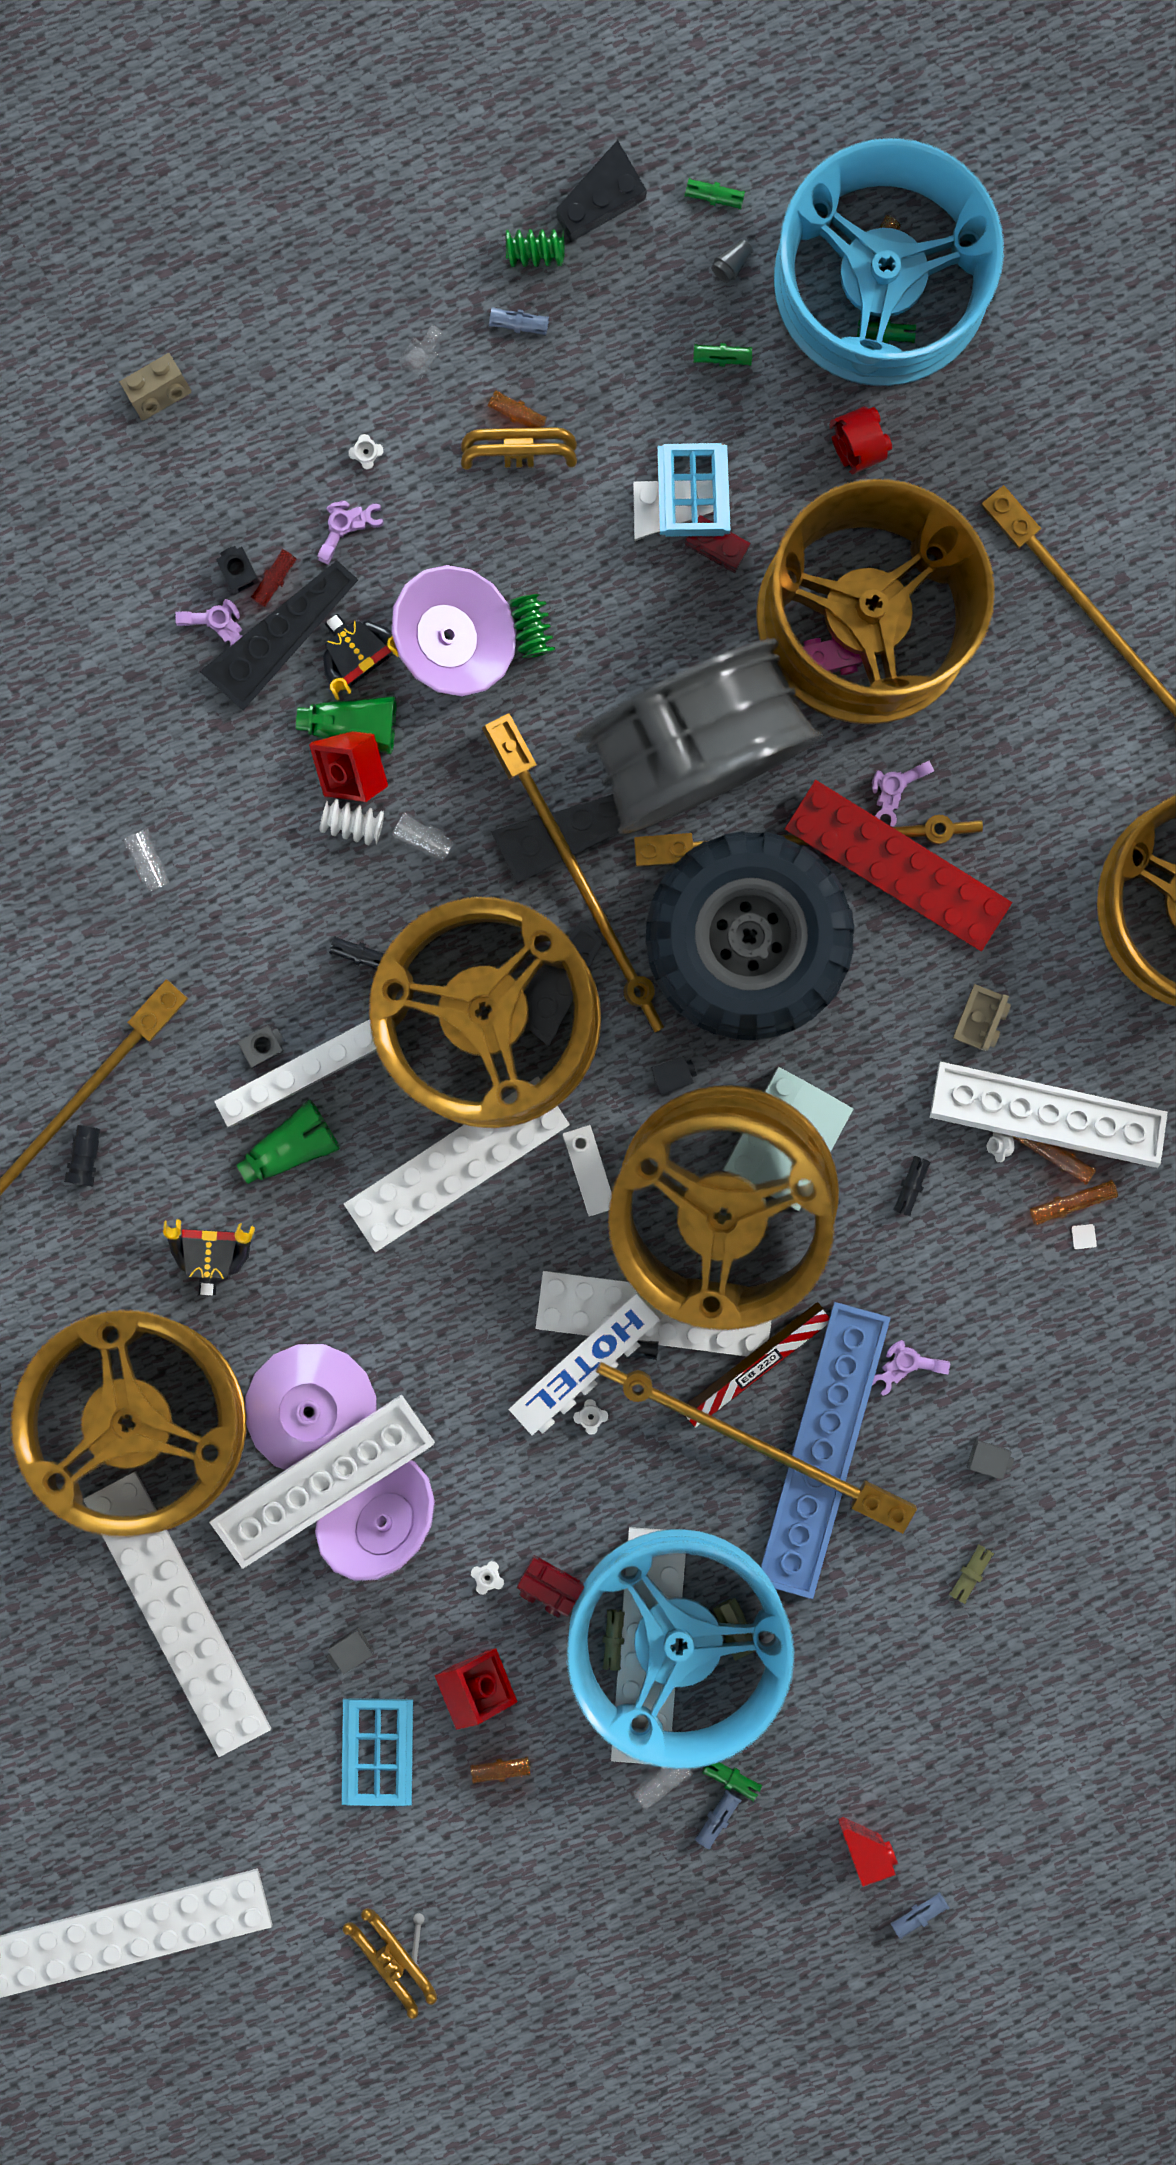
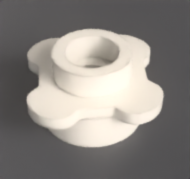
(366, 459)
(1000, 1146)
(582, 1416)
(495, 1580)

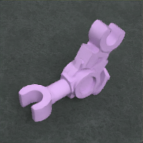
(343, 522)
(217, 618)
(892, 786)
(904, 1362)

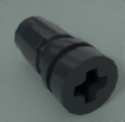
(83, 1154)

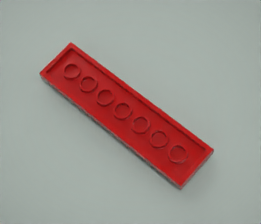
(898, 865)

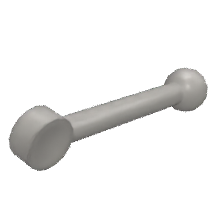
(418, 1920)

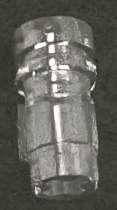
(426, 839)
(148, 863)
(660, 1784)

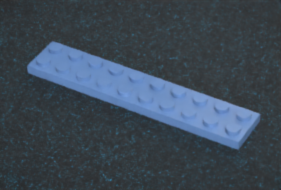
(827, 1442)

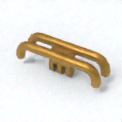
(518, 445)
(391, 1961)

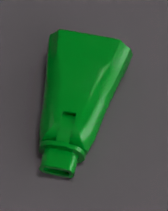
(341, 717)
(293, 1143)

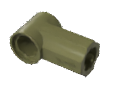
(731, 1613)

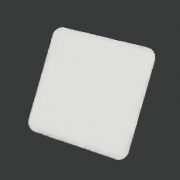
(1084, 1236)

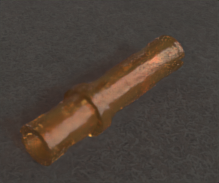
(1064, 1160)
(1062, 1206)

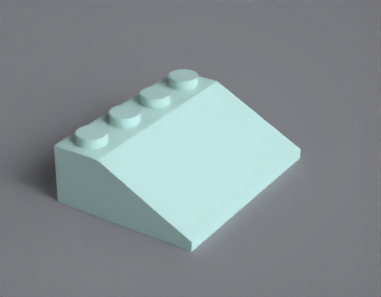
(762, 1161)

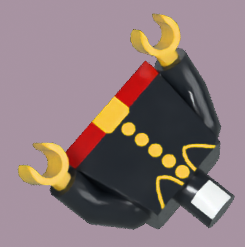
(355, 652)
(208, 1253)

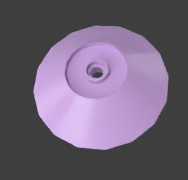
(472, 614)
(303, 1378)
(354, 1533)

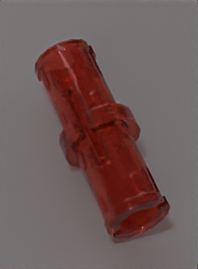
(273, 578)

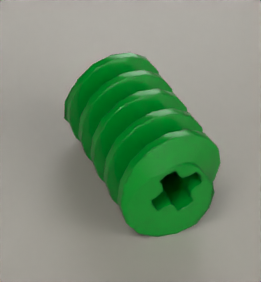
(535, 248)
(531, 626)

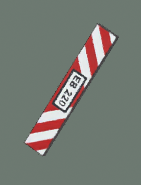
(760, 1361)

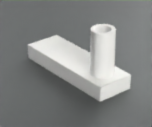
(588, 1169)

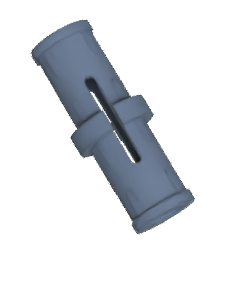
(518, 321)
(718, 1819)
(919, 1915)

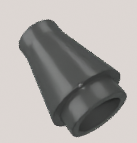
(730, 262)

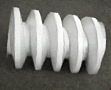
(351, 822)

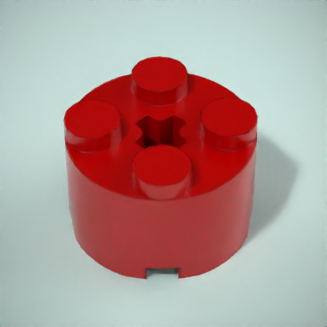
(860, 439)

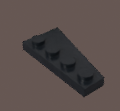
(550, 989)

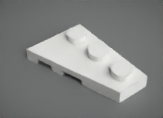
(647, 505)

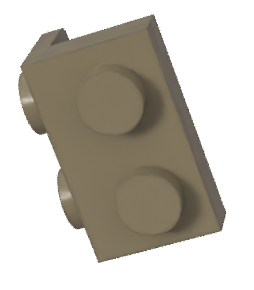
(155, 386)
(981, 1017)

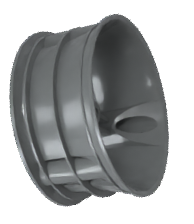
(698, 735)

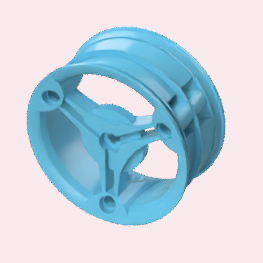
(896, 290)
(672, 1668)

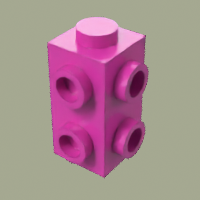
(832, 656)

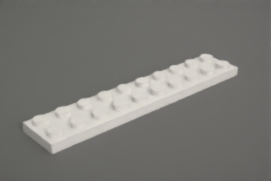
(181, 1621)
(132, 1932)

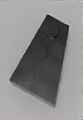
(602, 194)

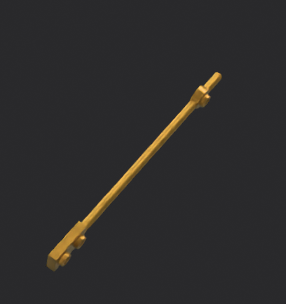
(1021, 529)
(517, 760)
(672, 847)
(146, 1023)
(868, 1500)

